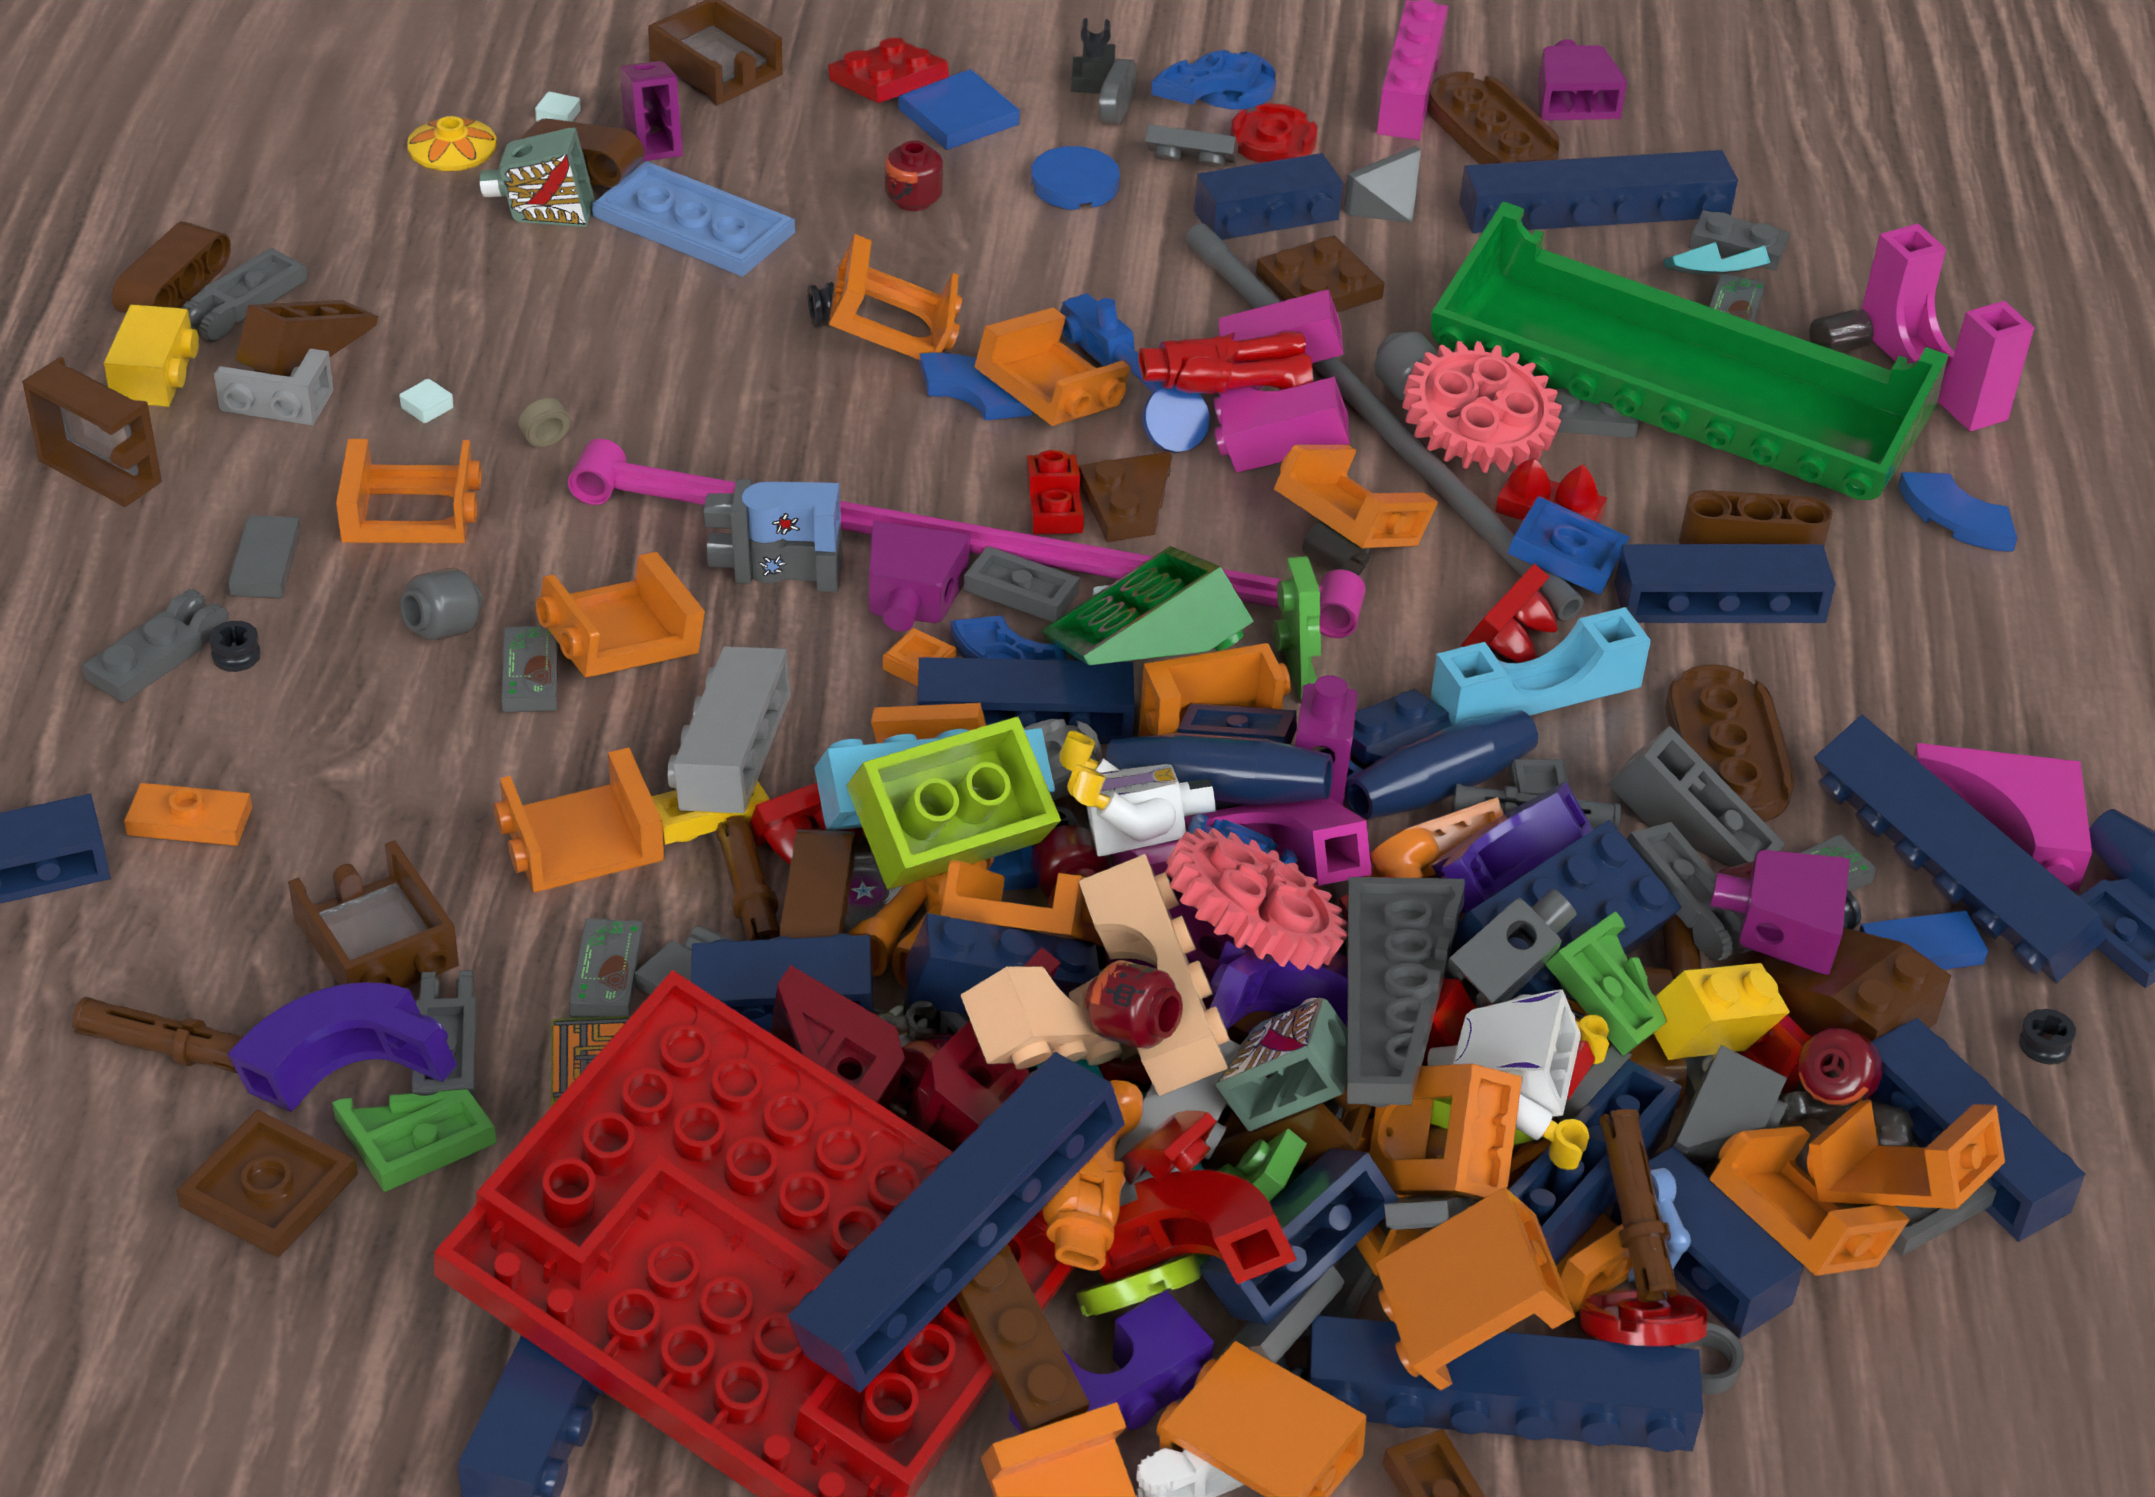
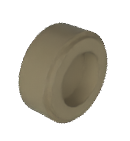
(544, 422)

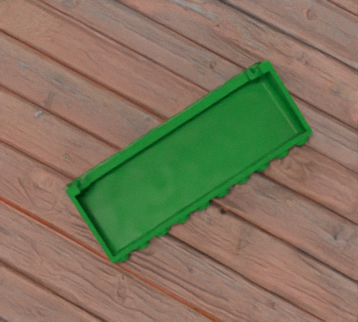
(1688, 363)

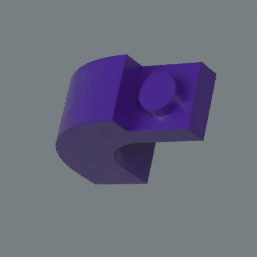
(1514, 844)
(1253, 984)
(333, 1028)

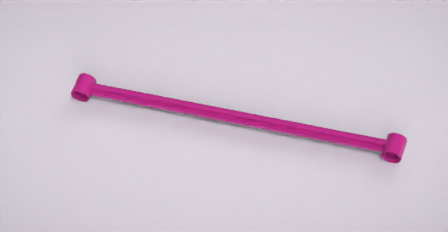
(605, 468)

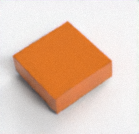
(904, 656)

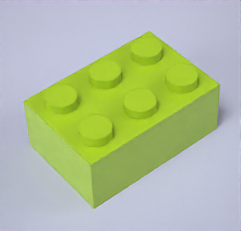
(952, 802)

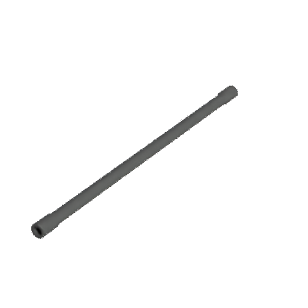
(1560, 595)

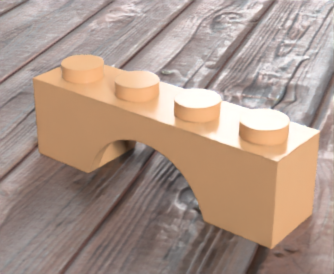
(1135, 923)
(1027, 1018)

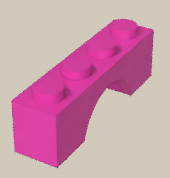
(1411, 69)

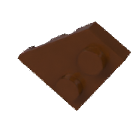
(1126, 493)

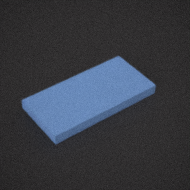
(694, 218)

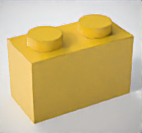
(151, 354)
(1718, 1008)

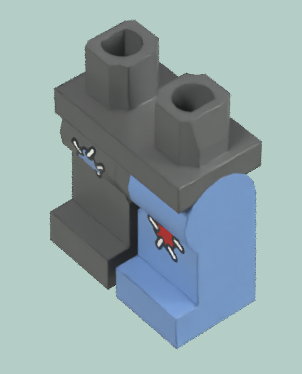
(777, 532)

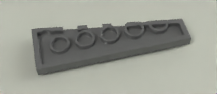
(1396, 970)

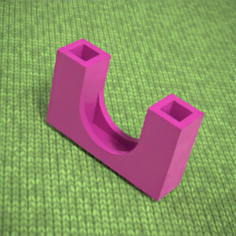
(1992, 340)
(1265, 425)
(1322, 834)

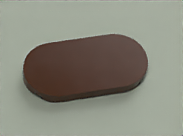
(1490, 120)
(1735, 733)

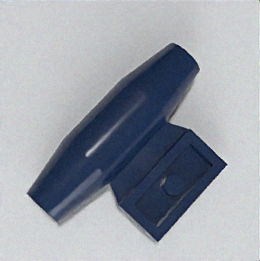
(1240, 750)
(1424, 756)
(2129, 902)

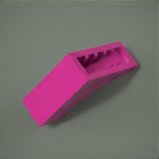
(2026, 797)

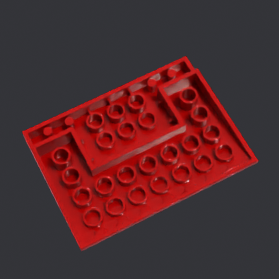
(681, 1220)

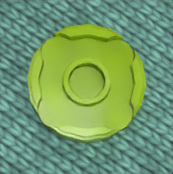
(1138, 1285)

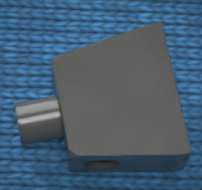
(1495, 969)

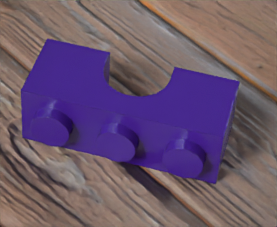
(1158, 1360)

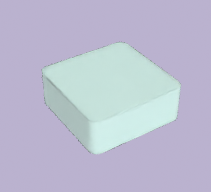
(558, 107)
(426, 400)

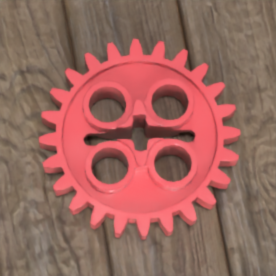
(1481, 406)
(1256, 899)

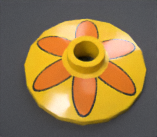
(452, 144)

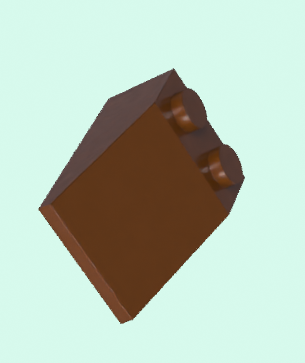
(1869, 990)

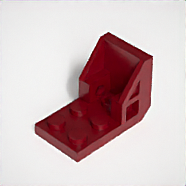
(838, 1036)
(952, 1090)

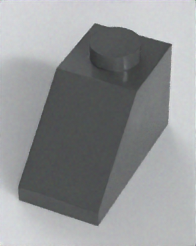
(1729, 1099)

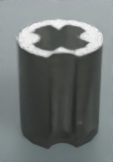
(1842, 331)
(1334, 550)

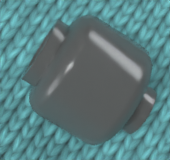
(1397, 357)
(441, 604)

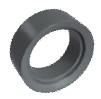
(1731, 1348)

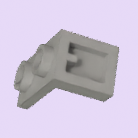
(276, 396)

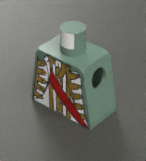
(543, 180)
(1306, 1063)

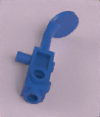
(1169, 417)

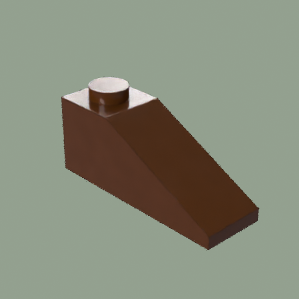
(282, 333)

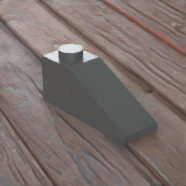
(1675, 785)

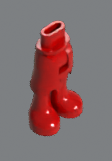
(1216, 364)

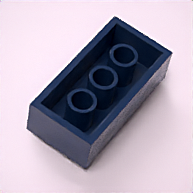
(1597, 878)

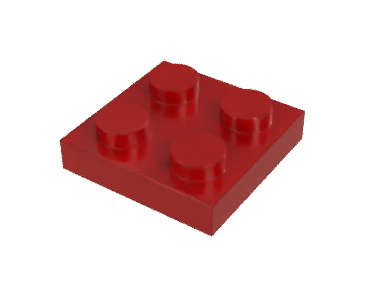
(888, 70)

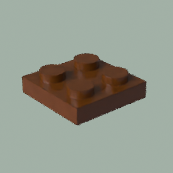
(1321, 267)
(267, 1183)

